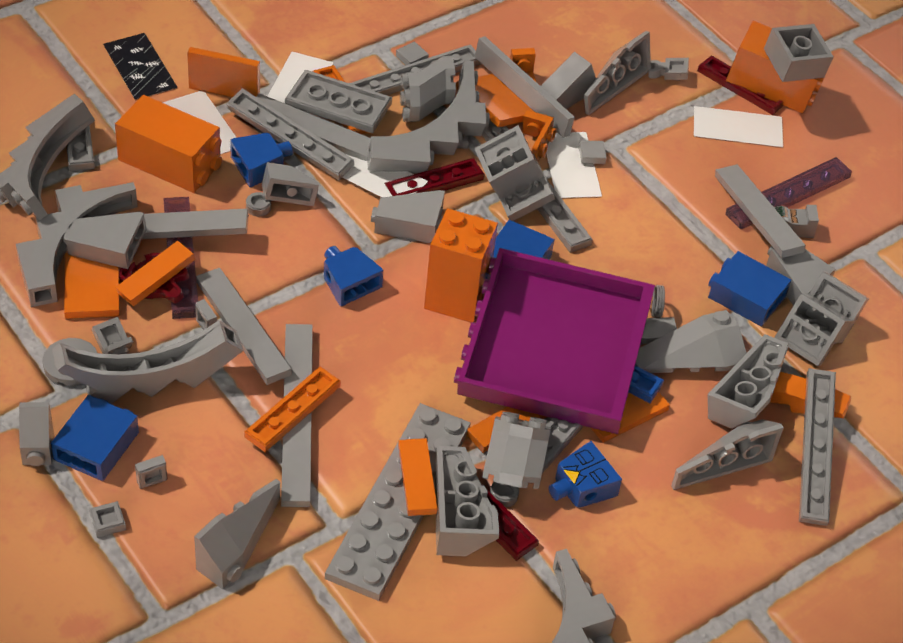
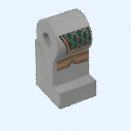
(802, 221)

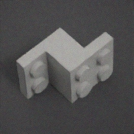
(514, 173)
(821, 318)

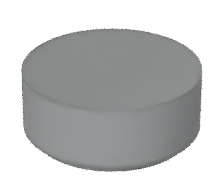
(257, 204)
(505, 494)

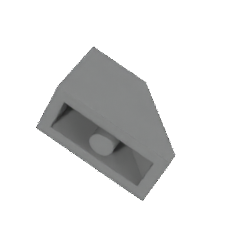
(288, 185)
(35, 433)

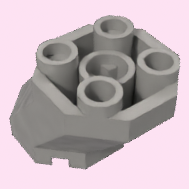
(428, 89)
(517, 450)

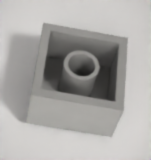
(798, 52)

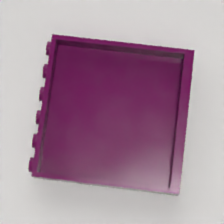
(555, 340)

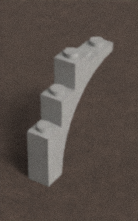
(417, 148)
(32, 159)
(42, 257)
(150, 371)
(582, 613)

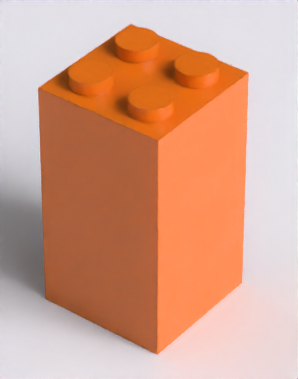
(757, 74)
(168, 143)
(459, 264)

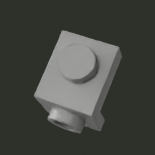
(112, 337)

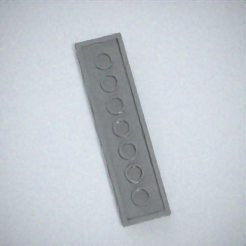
(382, 525)

